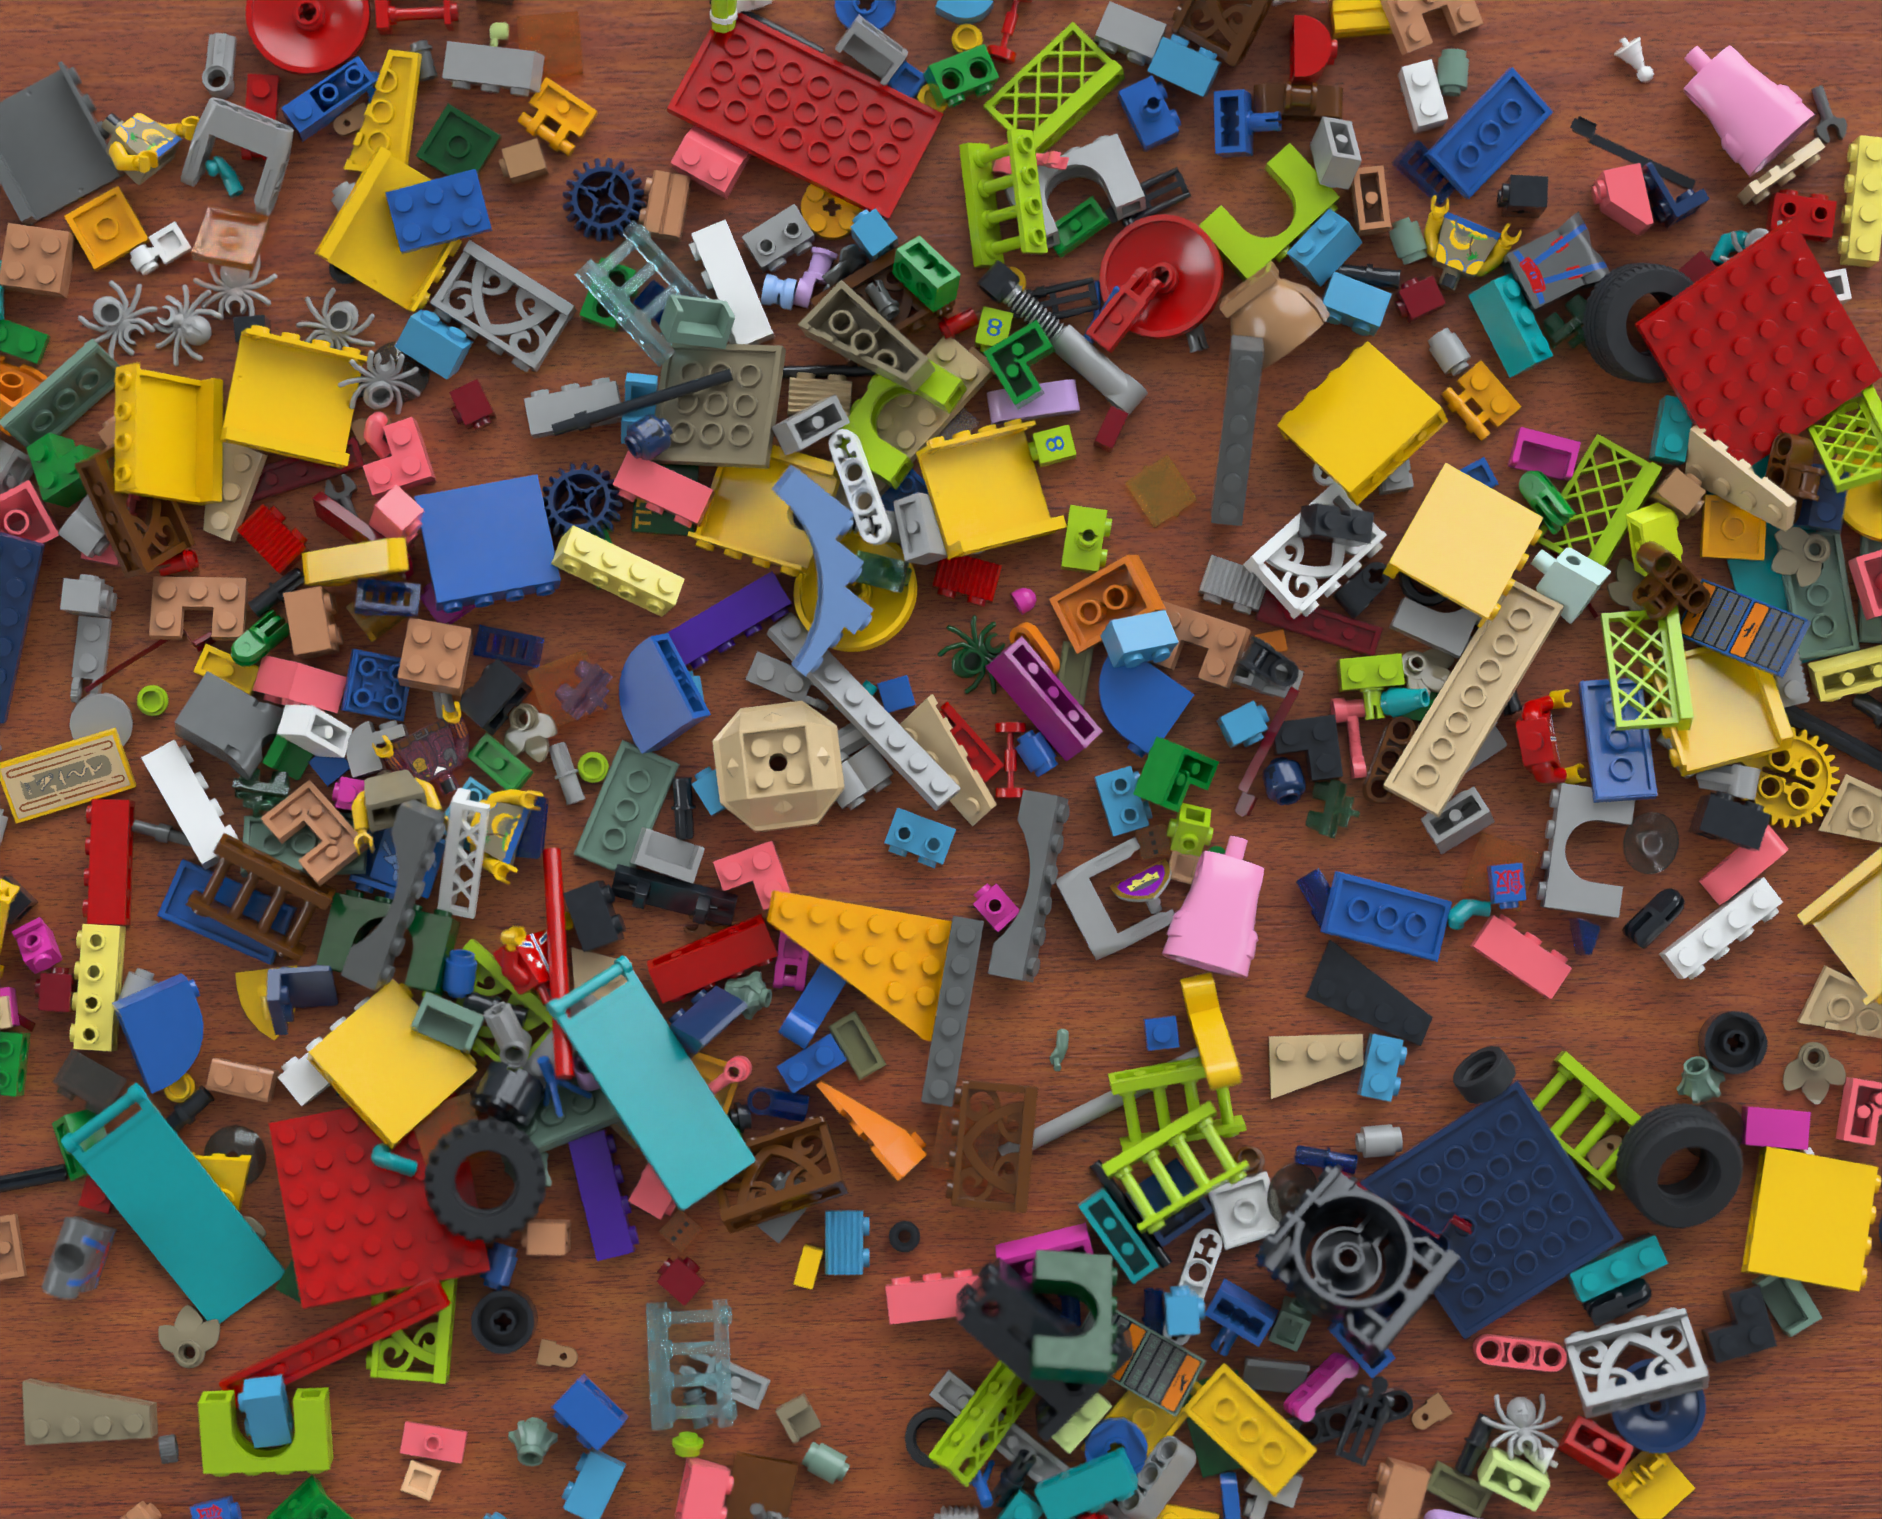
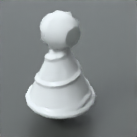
(1632, 54)
(1541, 1465)

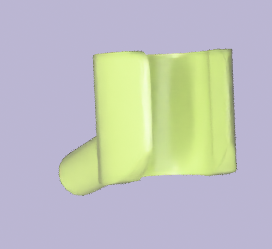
(498, 30)

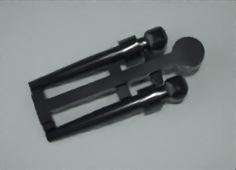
(1160, 207)
(1042, 292)
(1379, 1386)

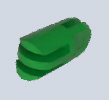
(1545, 500)
(259, 639)

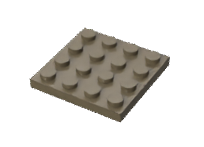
(728, 421)

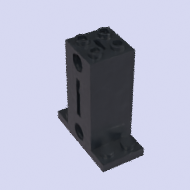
(1007, 1317)

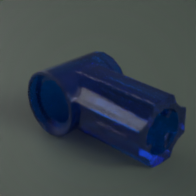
(1316, 892)
(781, 1104)

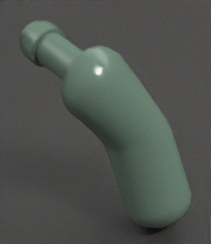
(1060, 1050)

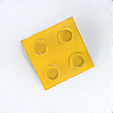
(1651, 1485)

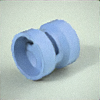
(778, 291)

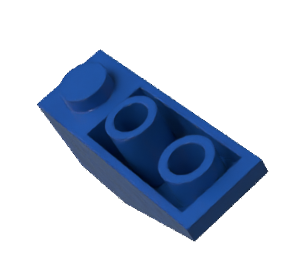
(328, 98)

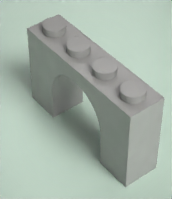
(1101, 162)
(1435, 629)
(1561, 886)

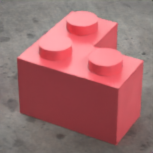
(408, 464)
(298, 684)
(754, 865)
(1859, 1111)
(652, 1195)

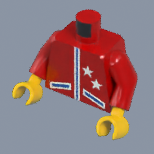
(1539, 740)
(526, 960)

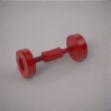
(1001, 53)
(1010, 758)

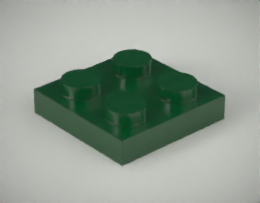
(458, 143)

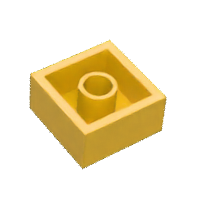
(808, 1266)

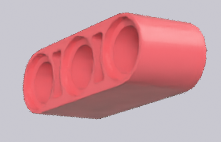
(1742, 867)
(1534, 1356)

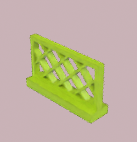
(1077, 103)
(1868, 417)
(1632, 501)
(1674, 671)

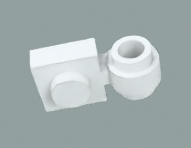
(168, 244)

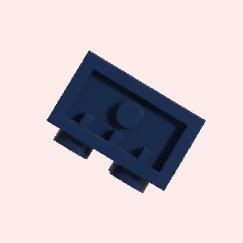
(1665, 208)
(298, 989)

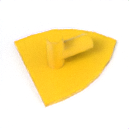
(253, 998)

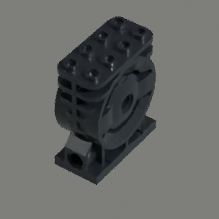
(1340, 1202)

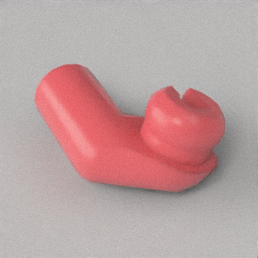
(374, 434)

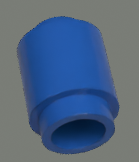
(1036, 753)
(460, 973)
(502, 1264)

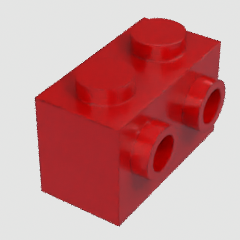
(1811, 214)
(1595, 1447)

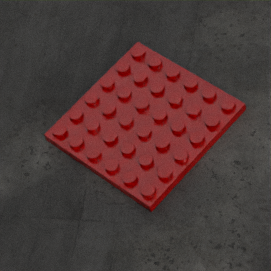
(1759, 346)
(359, 1224)

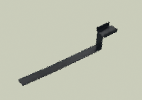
(1587, 129)

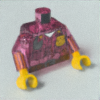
(432, 751)

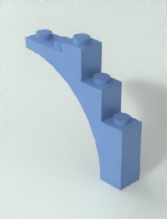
(836, 566)

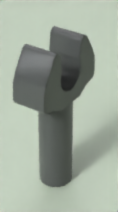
(1827, 117)
(344, 497)

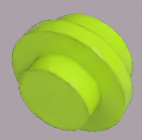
(152, 700)
(593, 767)
(687, 1444)

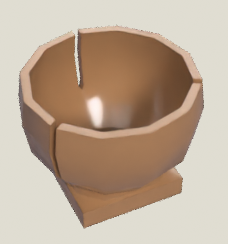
(1274, 311)

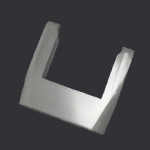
(248, 131)
(1090, 912)

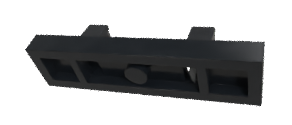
(674, 895)

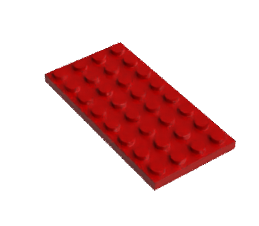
(806, 114)

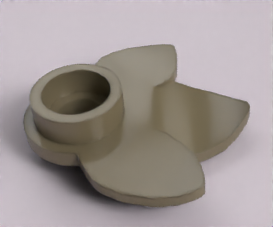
(1796, 557)
(1626, 582)
(1432, 670)
(530, 736)
(1813, 1077)
(187, 1332)

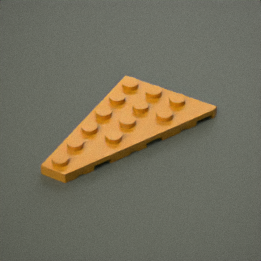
(880, 952)

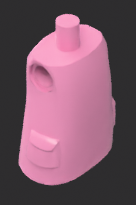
(1745, 107)
(1218, 914)

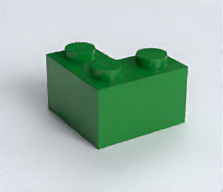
(1014, 357)
(55, 470)
(1171, 771)

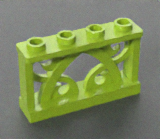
(537, 1012)
(435, 1354)

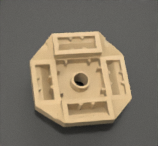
(783, 798)

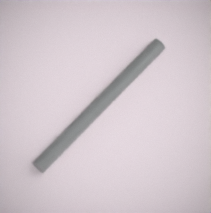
(1080, 1116)

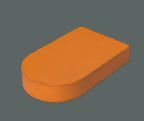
(1275, 639)

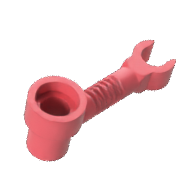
(1050, 159)
(1349, 712)
(728, 1076)

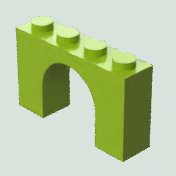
(1309, 198)
(884, 460)
(230, 1452)

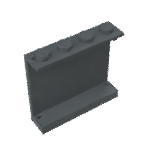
(52, 147)

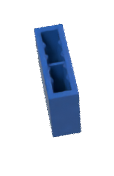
(658, 694)
(1140, 703)
(162, 1029)

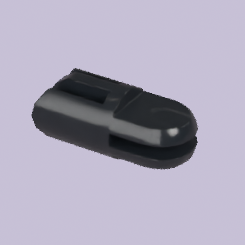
(1654, 917)
(1618, 1301)

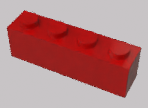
(109, 862)
(712, 959)

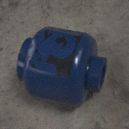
(648, 437)
(1284, 781)

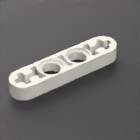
(855, 489)
(1199, 1286)

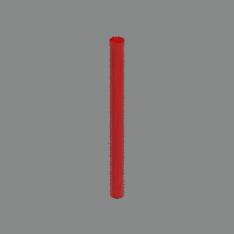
(557, 956)

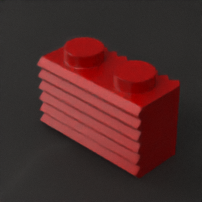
(273, 539)
(968, 578)

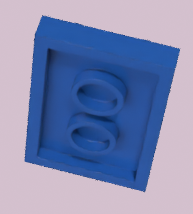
(438, 211)

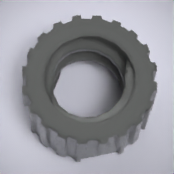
(168, 1449)

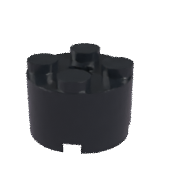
(1748, 1034)
(508, 1094)
(493, 1334)

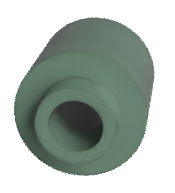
(1452, 72)
(1408, 240)
(825, 1462)

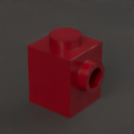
(1418, 298)
(472, 406)
(56, 990)
(681, 1278)

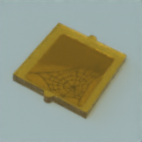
(1160, 491)

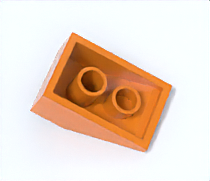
(1107, 595)

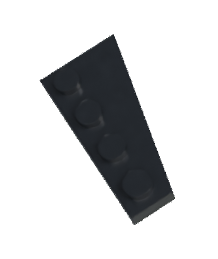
(1360, 993)

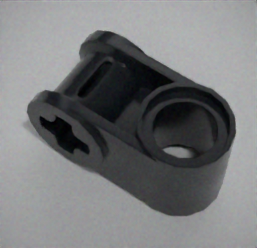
(1359, 591)
(1263, 660)

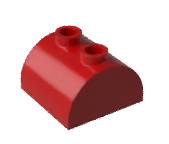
(1309, 50)

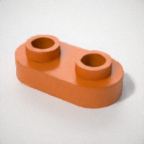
(1038, 644)

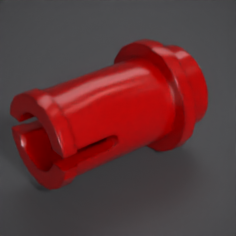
(958, 323)
(180, 562)

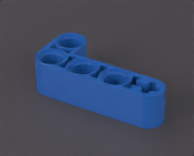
(812, 1006)

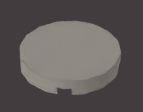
(100, 713)

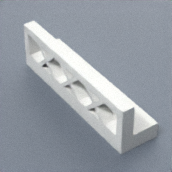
(456, 856)

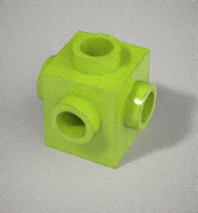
(1190, 830)

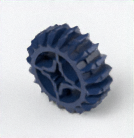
(598, 211)
(591, 496)

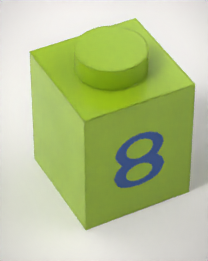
(993, 328)
(1052, 446)

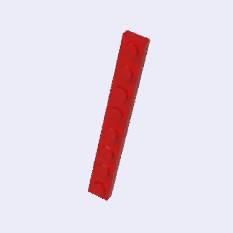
(345, 1336)

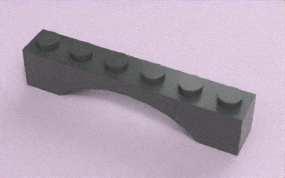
(1237, 430)
(414, 837)
(1018, 949)
(952, 1011)

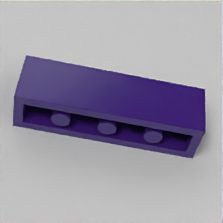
(730, 619)
(602, 1195)

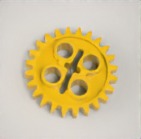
(1780, 802)

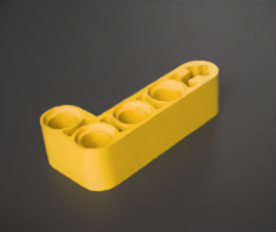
(349, 562)
(1210, 1031)

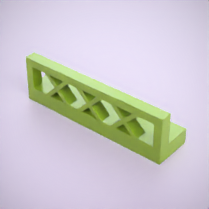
(979, 1417)

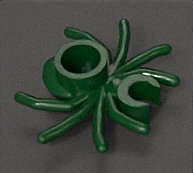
(974, 655)

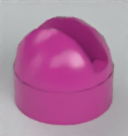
(1023, 599)

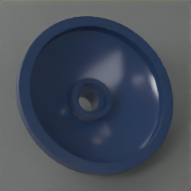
(1669, 1427)

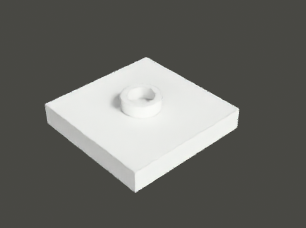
(1243, 1211)

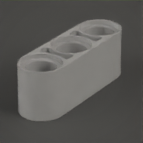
(1159, 1478)

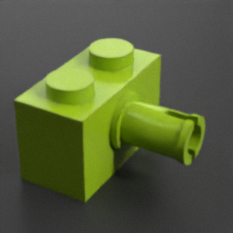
(1085, 539)
(1370, 677)

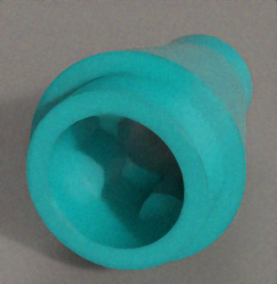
(1401, 701)

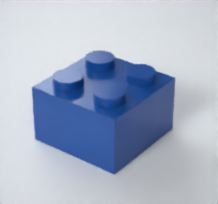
(589, 1413)

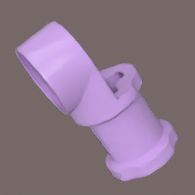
(819, 265)

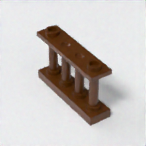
(260, 867)

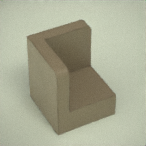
(798, 1417)

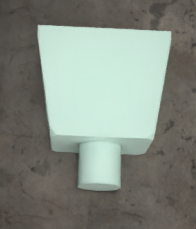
(1569, 580)

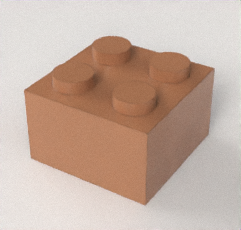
(37, 260)
(313, 623)
(435, 656)
(1399, 1490)

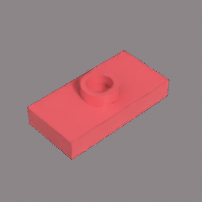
(433, 1442)

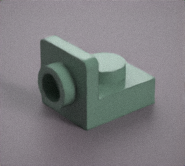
(1290, 1324)

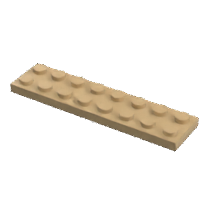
(912, 420)
(1473, 699)

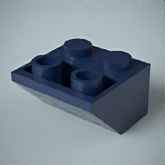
(1158, 1200)

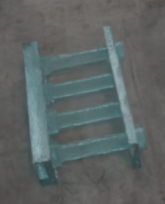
(617, 300)
(662, 1350)

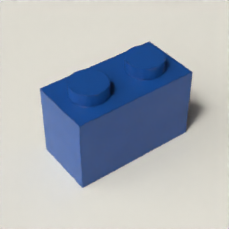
(812, 1063)

